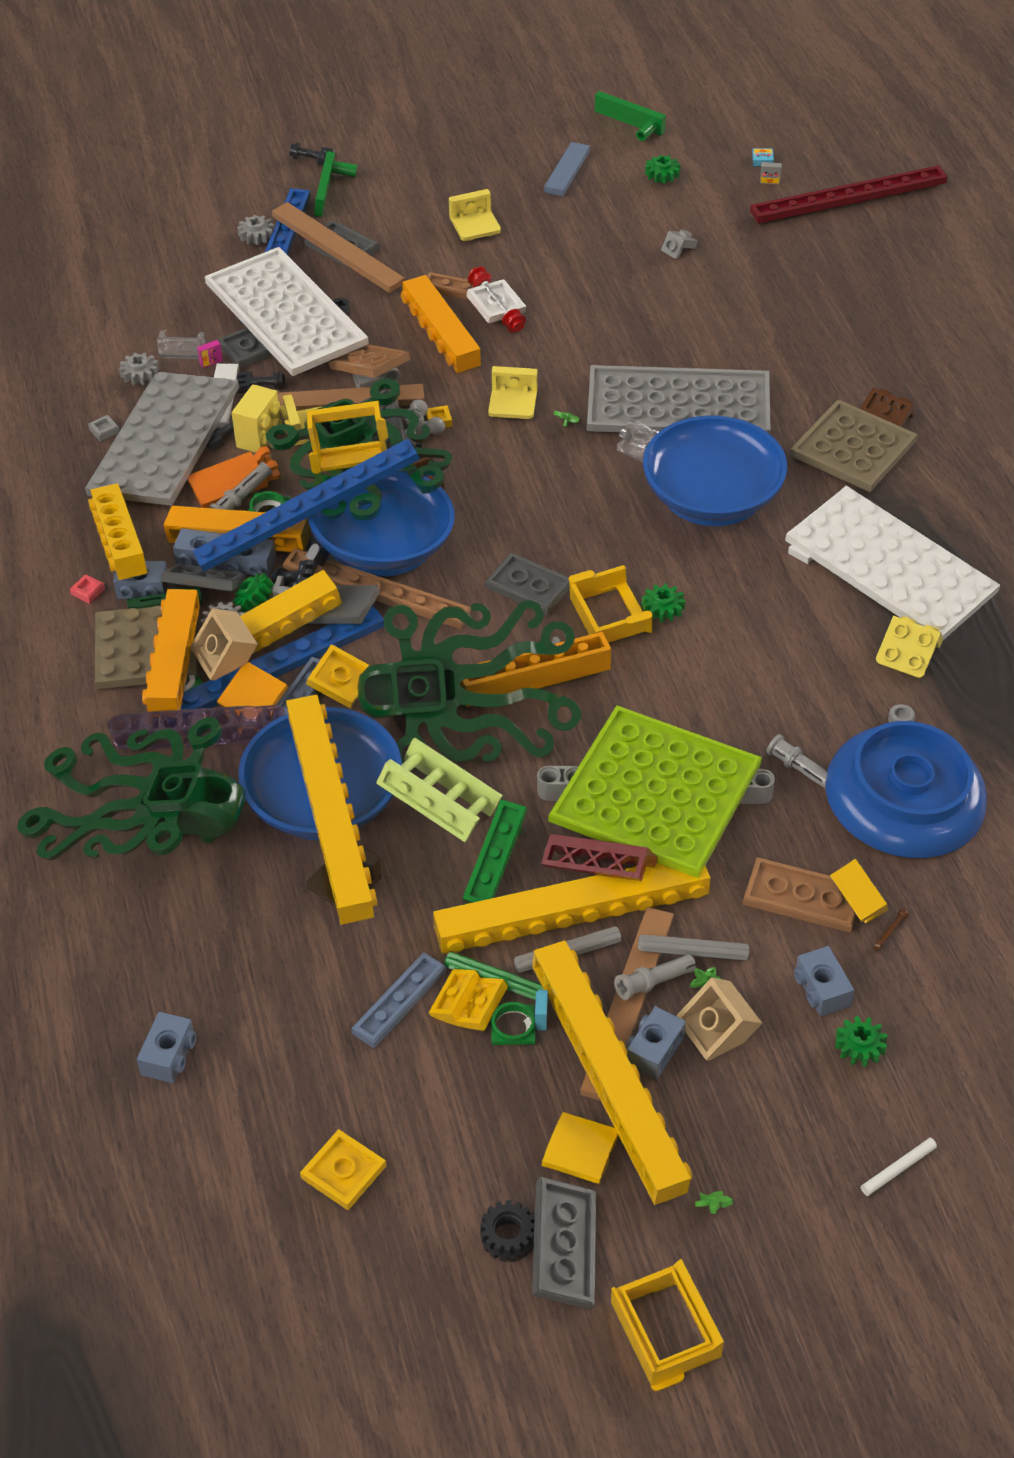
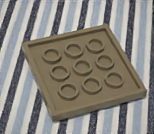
(853, 445)
(124, 646)

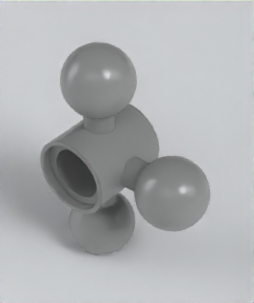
(435, 424)

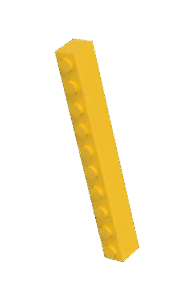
(330, 812)
(562, 906)
(611, 1074)

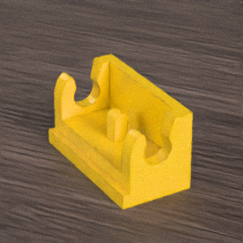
(859, 891)

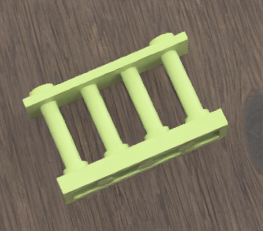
(430, 801)

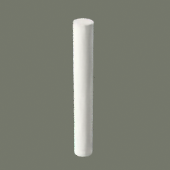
(898, 1166)

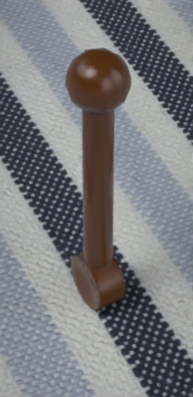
(902, 914)

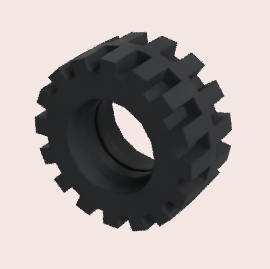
(507, 1247)

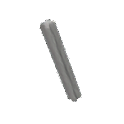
(579, 945)
(693, 947)

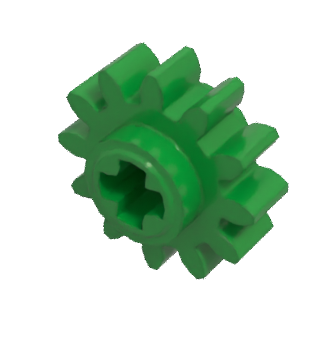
(662, 169)
(253, 592)
(663, 602)
(861, 1041)

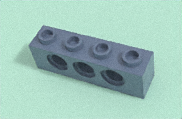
(251, 561)

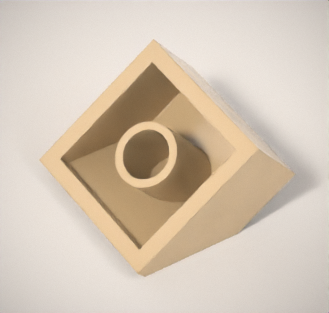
(223, 643)
(718, 1018)

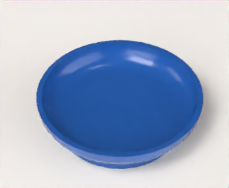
(714, 469)
(398, 538)
(275, 780)
(907, 790)

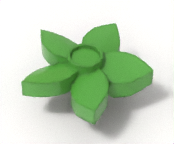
(567, 416)
(703, 977)
(714, 1201)

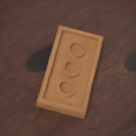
(370, 360)
(798, 895)

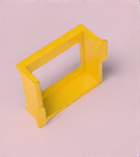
(348, 455)
(590, 584)
(671, 1369)

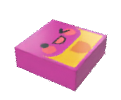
(209, 354)

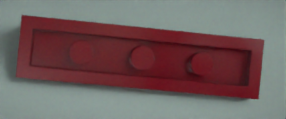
(597, 851)

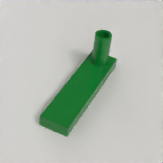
(630, 113)
(330, 166)
(495, 852)

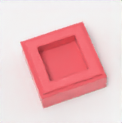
(87, 589)

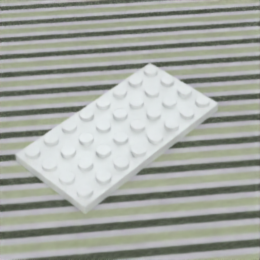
(286, 311)
(892, 562)

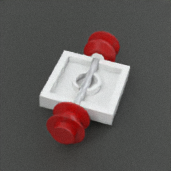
(496, 300)

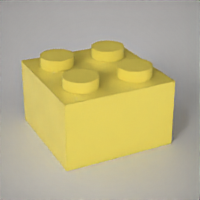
(255, 416)

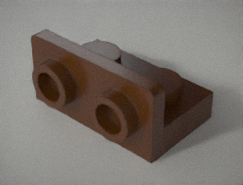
(888, 407)

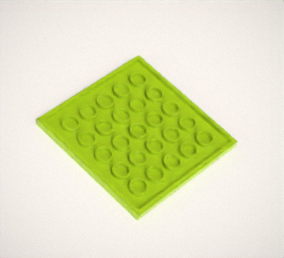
(656, 789)

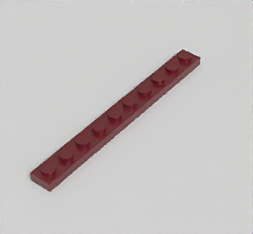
(848, 194)

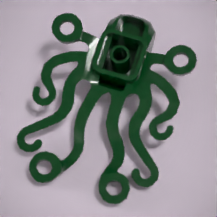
(359, 431)
(428, 680)
(172, 800)

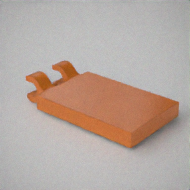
(213, 481)

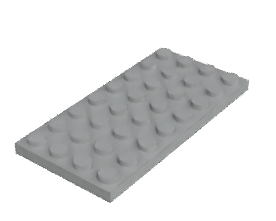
(673, 394)
(164, 437)

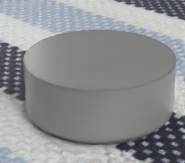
(901, 713)

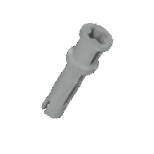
(233, 498)
(794, 758)
(644, 979)

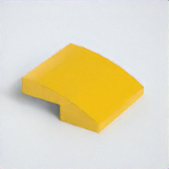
(468, 999)
(580, 1147)

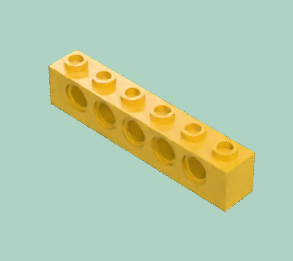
(117, 532)

